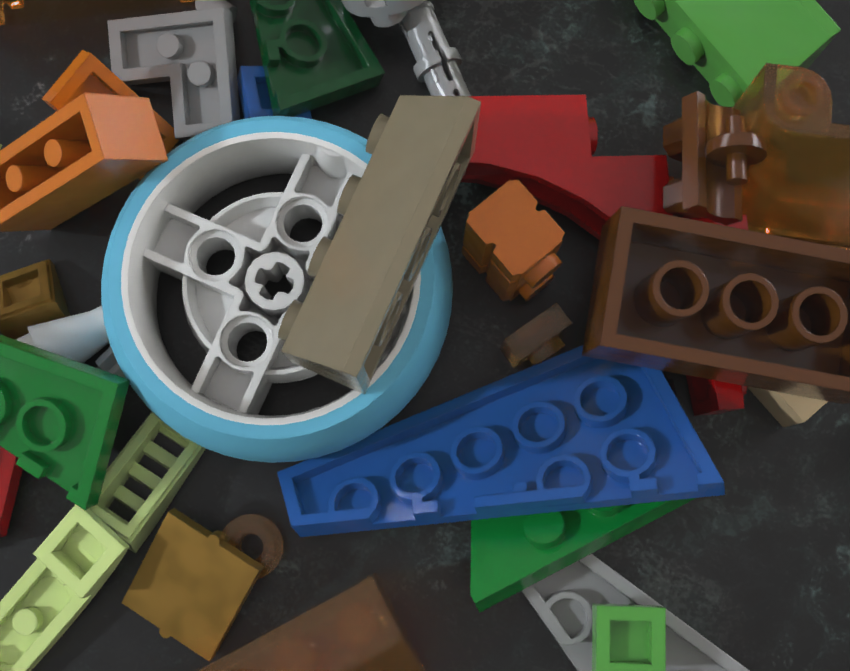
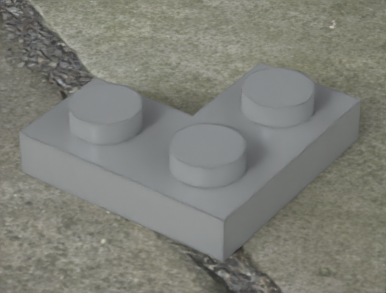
(192, 53)

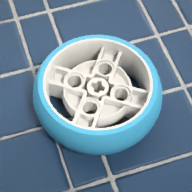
(164, 235)

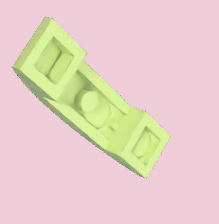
(56, 587)

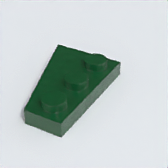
(311, 54)

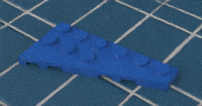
(525, 445)

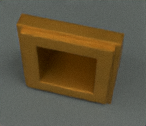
(30, 298)

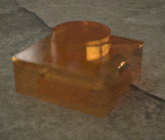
(538, 338)

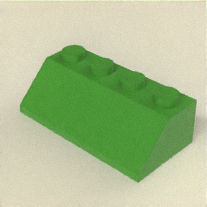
(738, 37)

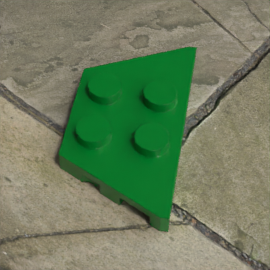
(525, 549)

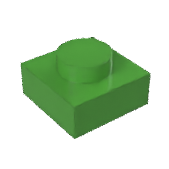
(628, 637)

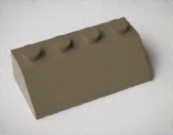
(382, 239)

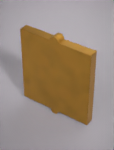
(192, 584)

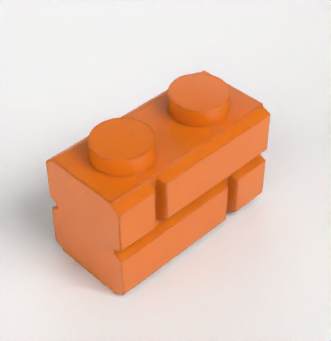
(513, 242)

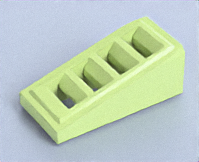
(163, 490)

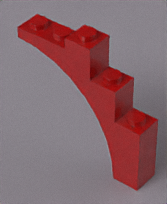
(550, 151)

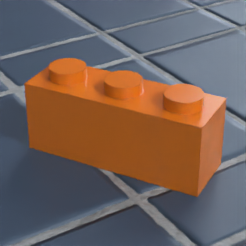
(77, 160)

